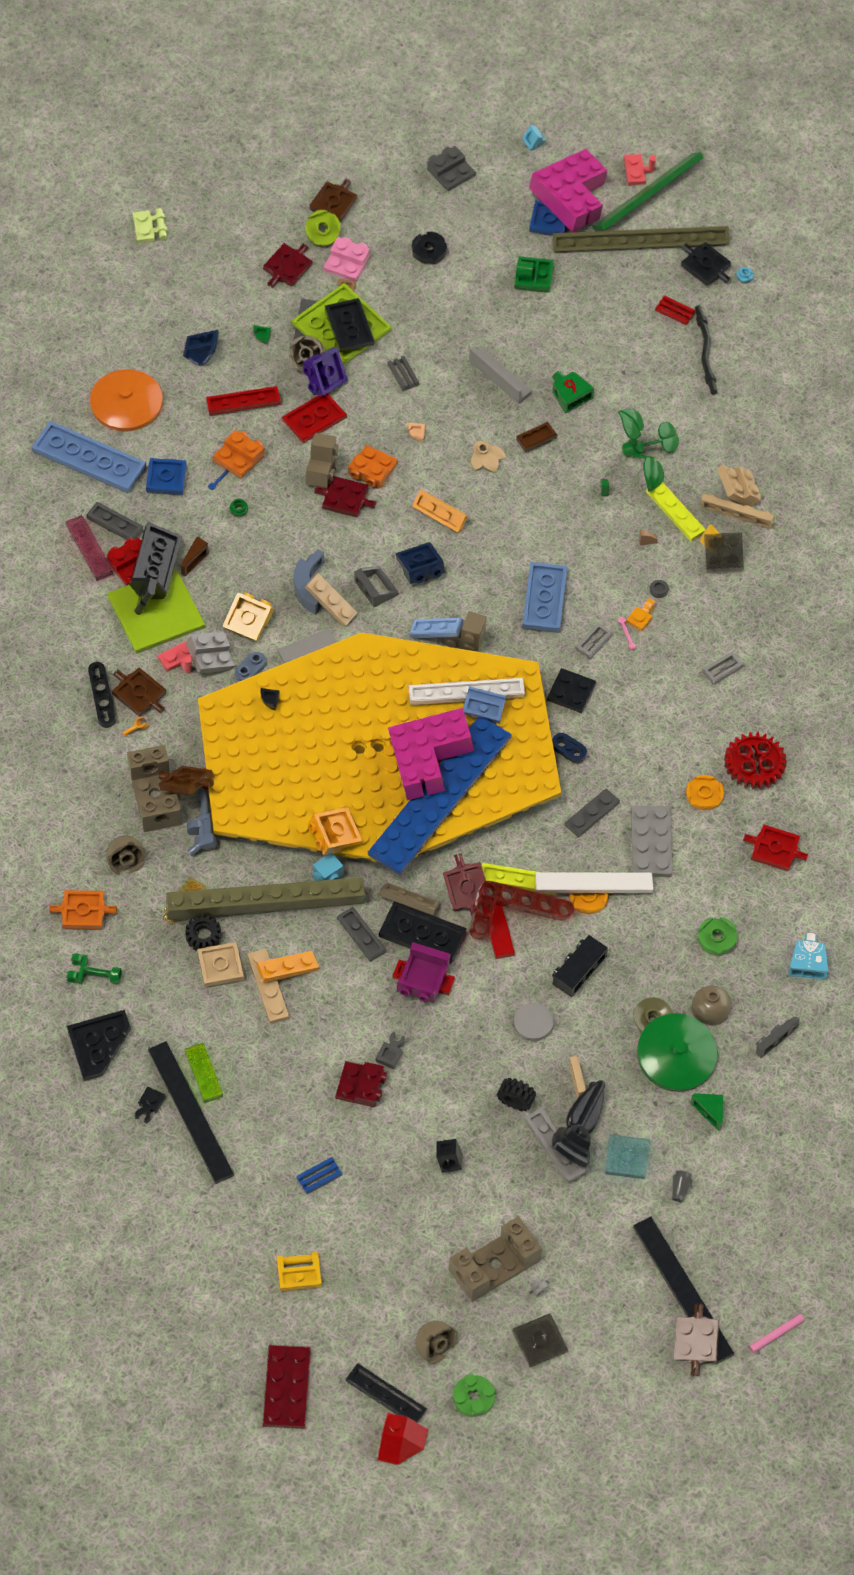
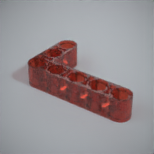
(516, 903)

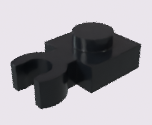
(150, 1101)

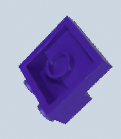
(324, 371)

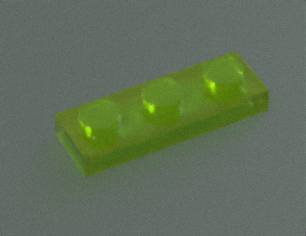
(203, 1072)

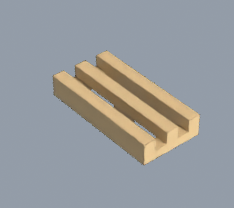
(577, 1076)

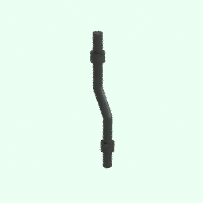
(709, 376)

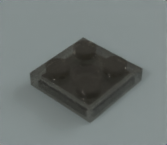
(723, 552)
(539, 1340)

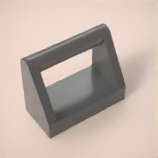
(373, 596)

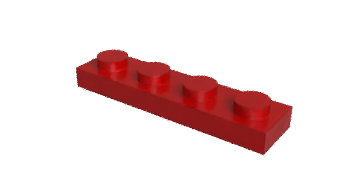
(243, 400)

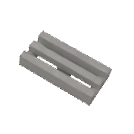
(579, 647)
(710, 676)

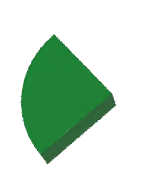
(262, 333)
(604, 484)

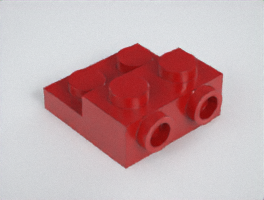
(124, 558)

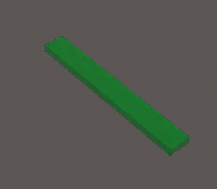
(648, 191)

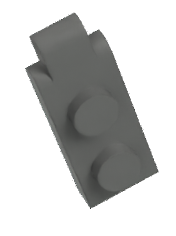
(777, 1035)

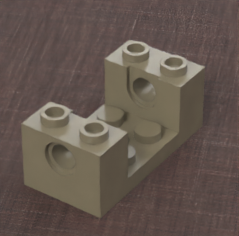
(144, 770)
(515, 1251)

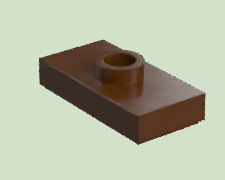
(536, 437)

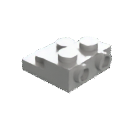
(210, 651)

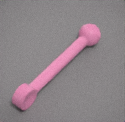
(622, 620)

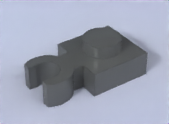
(390, 1053)

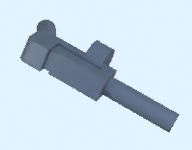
(202, 827)

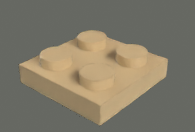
(220, 964)

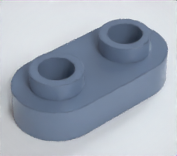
(250, 666)

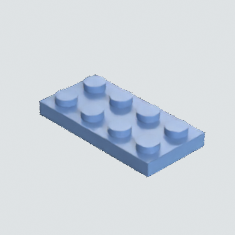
(544, 597)

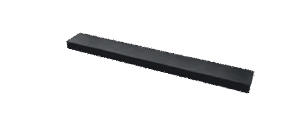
(190, 1112)
(676, 1277)

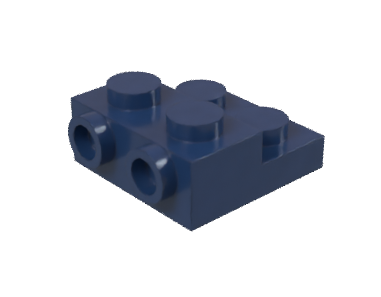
(420, 563)

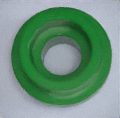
(238, 503)

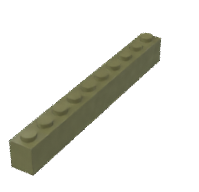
(265, 898)

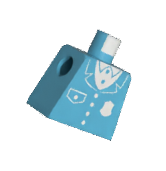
(809, 959)

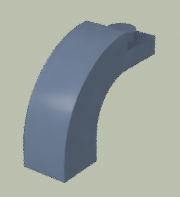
(302, 574)

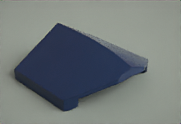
(201, 347)

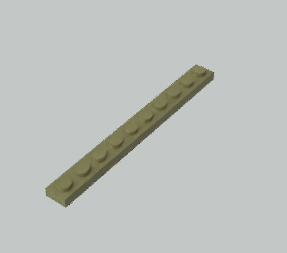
(640, 238)

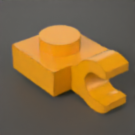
(641, 617)

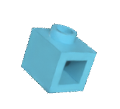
(328, 868)

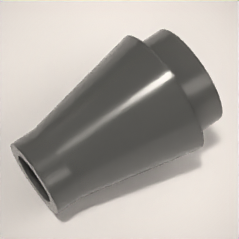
(681, 1184)

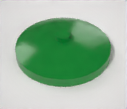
(677, 1052)

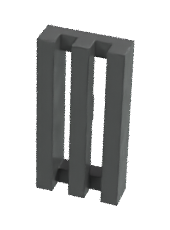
(398, 362)

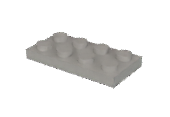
(651, 840)

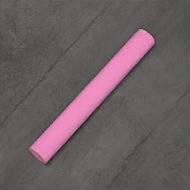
(776, 1333)

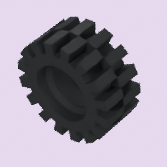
(194, 926)
(516, 1094)

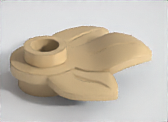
(487, 458)

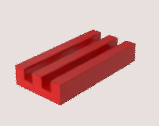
(675, 307)

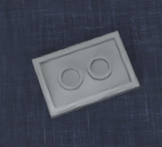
(306, 646)

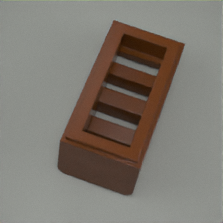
(195, 555)

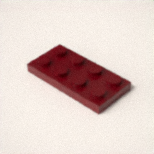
(286, 1386)

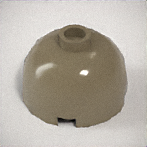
(304, 348)
(126, 851)
(711, 1005)
(434, 1340)

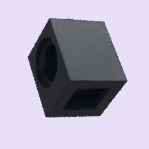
(449, 1155)

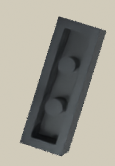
(579, 965)

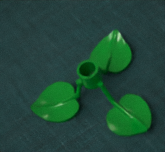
(632, 425)

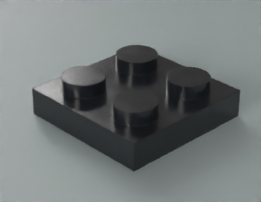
(571, 690)

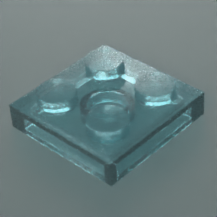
(627, 1156)

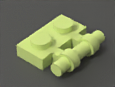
(144, 227)

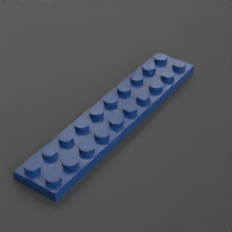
(425, 814)

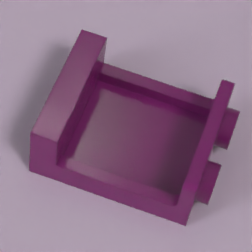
(423, 973)

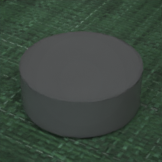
(659, 588)

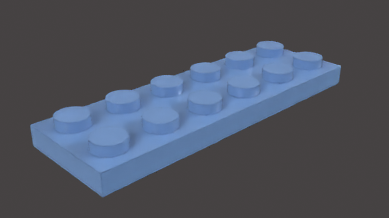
(89, 456)

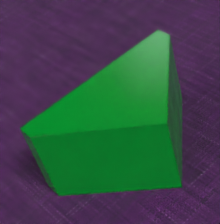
(710, 1107)

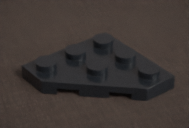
(98, 1041)

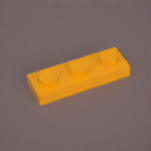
(439, 511)
(287, 966)

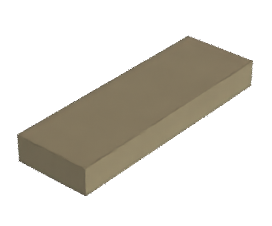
(409, 898)

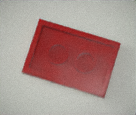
(314, 417)

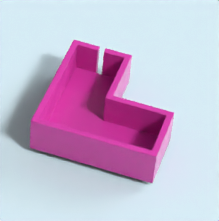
(568, 186)
(423, 743)

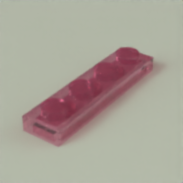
(89, 547)

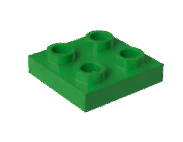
(533, 274)

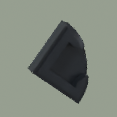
(270, 697)

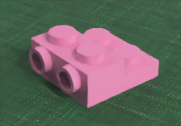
(347, 259)

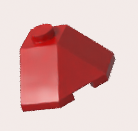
(401, 1439)

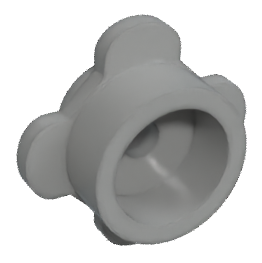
(538, 1285)

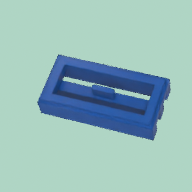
(334, 1167)

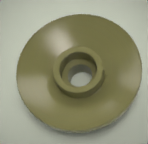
(649, 1007)

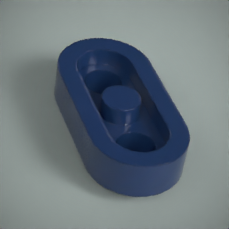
(570, 747)

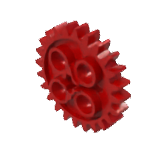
(772, 758)

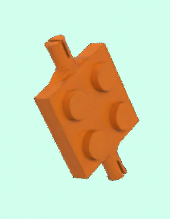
(82, 909)

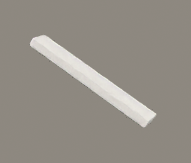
(458, 690)
(593, 882)

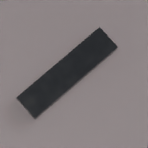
(385, 1393)

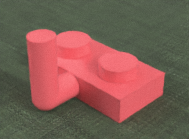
(636, 170)
(175, 657)

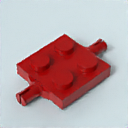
(775, 847)

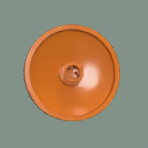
(126, 400)

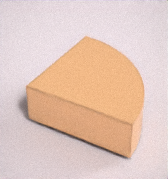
(416, 430)

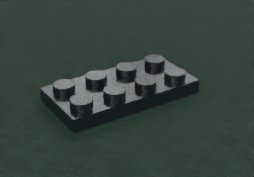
(410, 925)

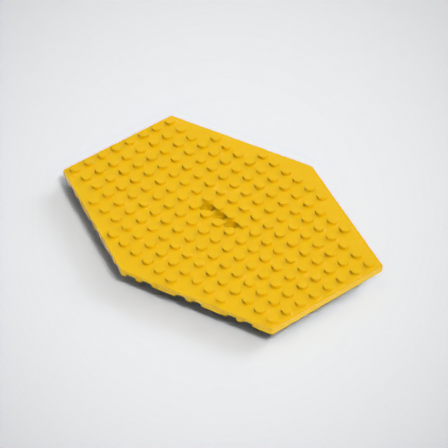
(338, 702)

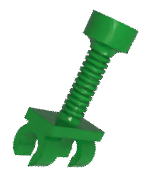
(80, 960)

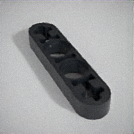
(101, 694)

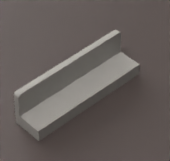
(499, 374)

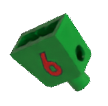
(571, 390)

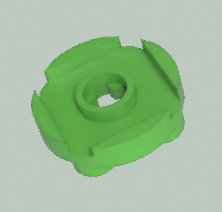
(717, 946)
(478, 1406)

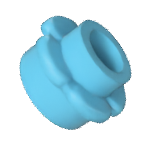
(744, 278)

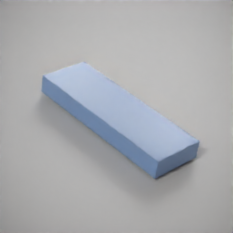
(436, 628)

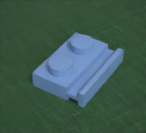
(484, 704)

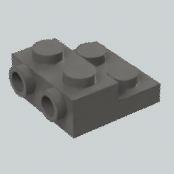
(450, 168)

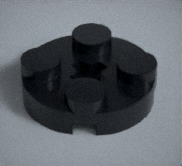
(432, 256)

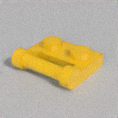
(299, 1277)

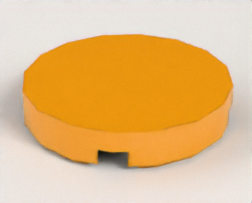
(704, 792)
(588, 902)

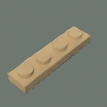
(738, 511)
(269, 991)

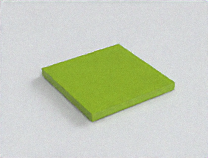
(315, 323)
(161, 619)

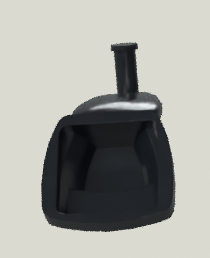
(581, 1120)

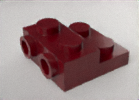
(361, 1083)

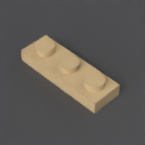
(330, 599)

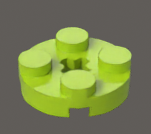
(326, 219)

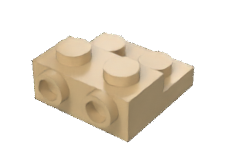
(739, 485)

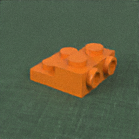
(239, 453)
(372, 466)

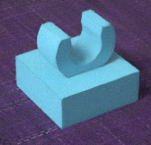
(533, 138)

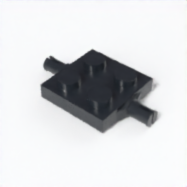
(706, 263)

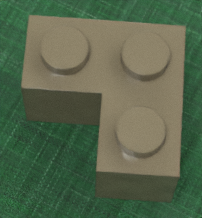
(322, 460)
(471, 633)

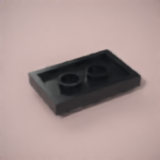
(349, 325)

